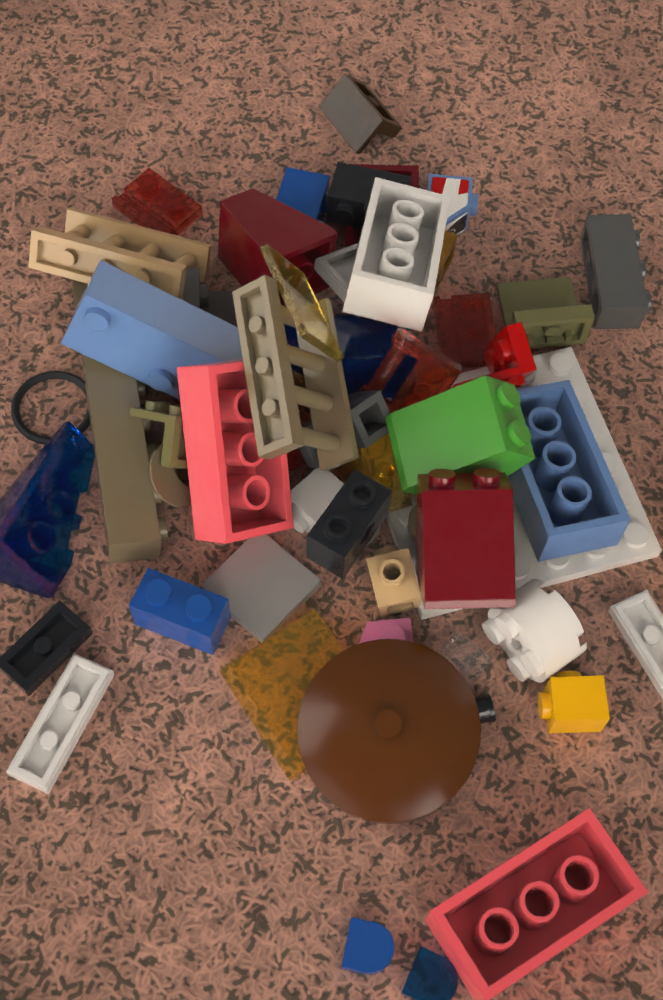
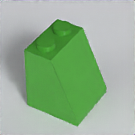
(461, 432)

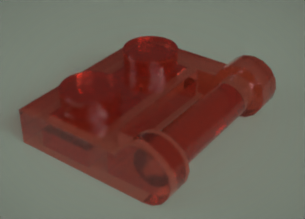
(427, 377)

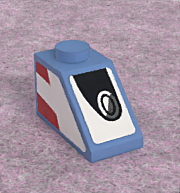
(462, 201)

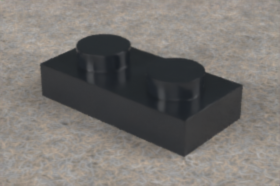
(44, 648)

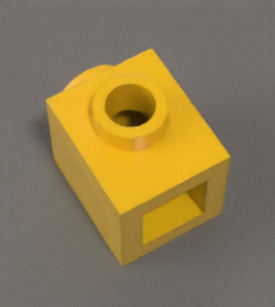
(574, 703)

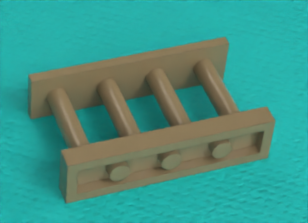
(271, 382)

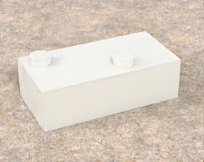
(398, 255)

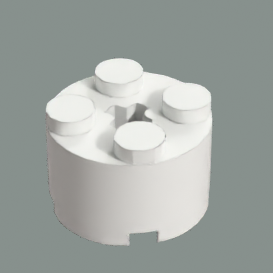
(536, 633)

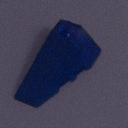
(41, 513)

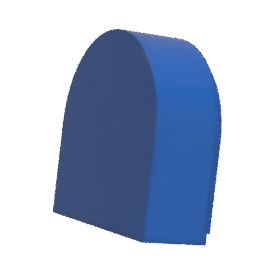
(367, 947)

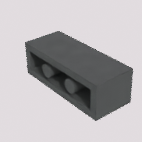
(614, 272)

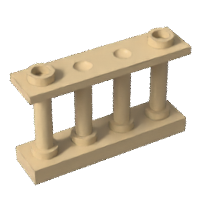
(137, 250)

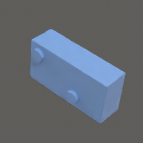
(146, 330)
(567, 490)

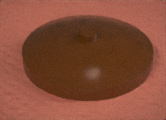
(389, 731)

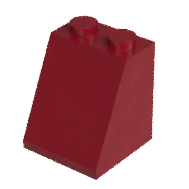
(257, 219)
(465, 539)

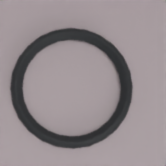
(15, 406)

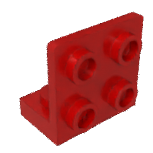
(509, 356)

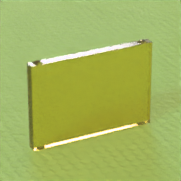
(301, 303)

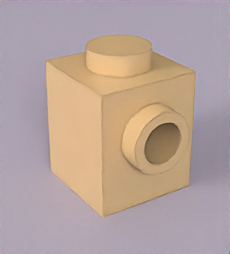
(395, 594)

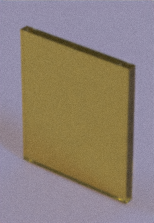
(274, 680)

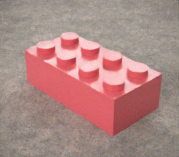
(230, 486)
(534, 906)

